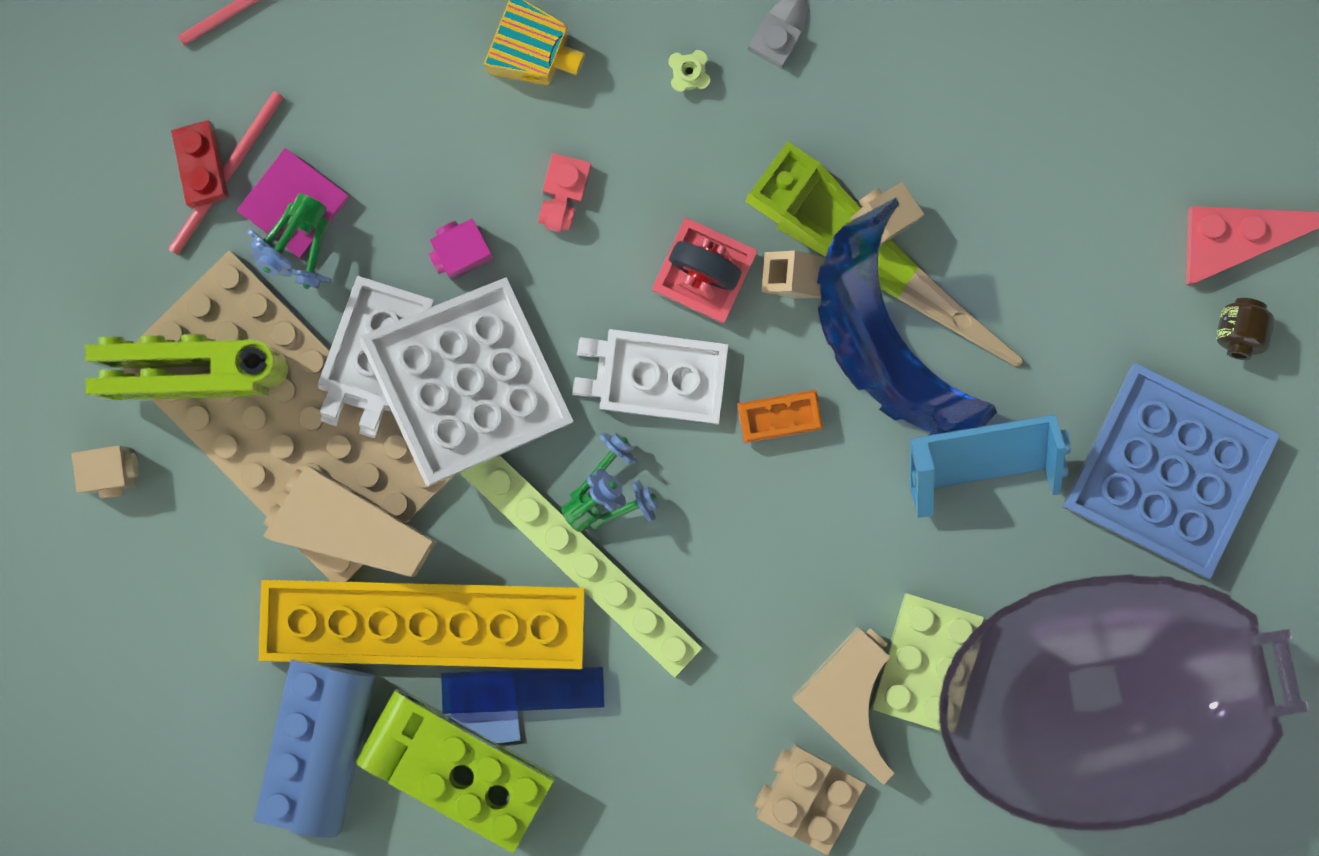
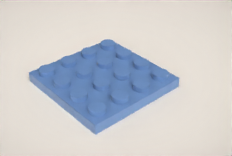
(1171, 471)

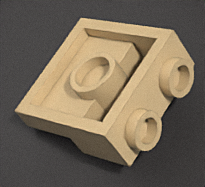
(808, 798)

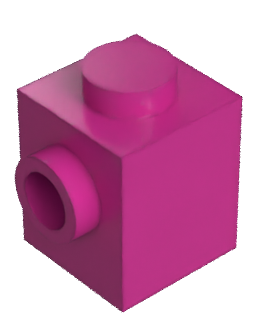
(459, 249)

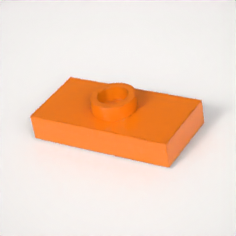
(780, 416)

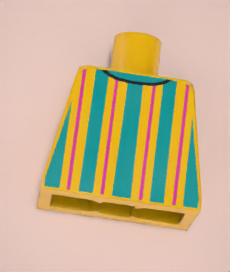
(531, 46)

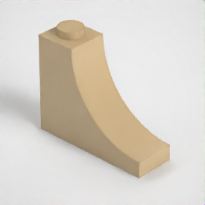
(840, 697)

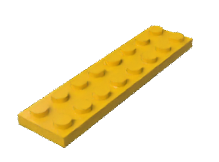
(422, 624)

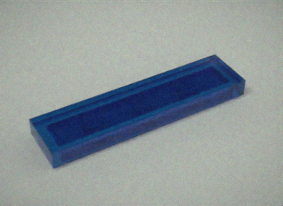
(522, 690)

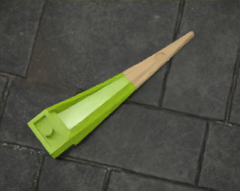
(814, 207)

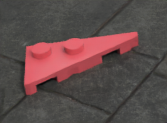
(1230, 236)

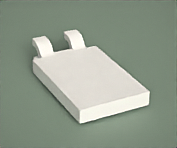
(347, 370)
(655, 375)

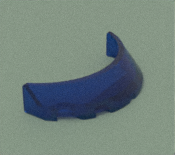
(869, 344)

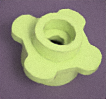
(681, 79)

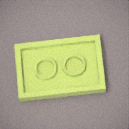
(920, 655)

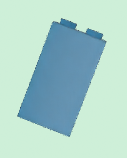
(986, 454)

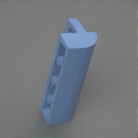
(315, 749)

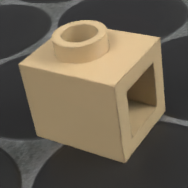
(903, 216)
(791, 274)
(105, 471)

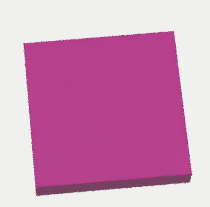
(280, 187)

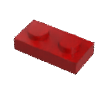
(199, 164)

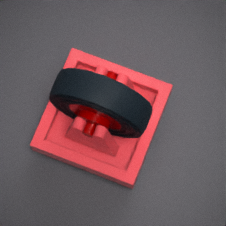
(704, 270)

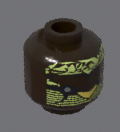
(1245, 328)

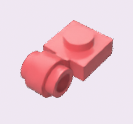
(564, 181)

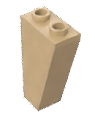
(342, 524)

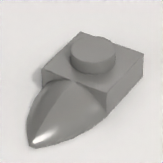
(779, 31)

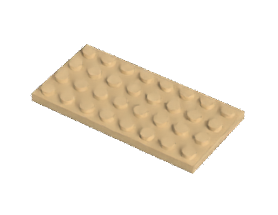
(271, 436)

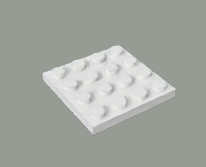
(465, 381)

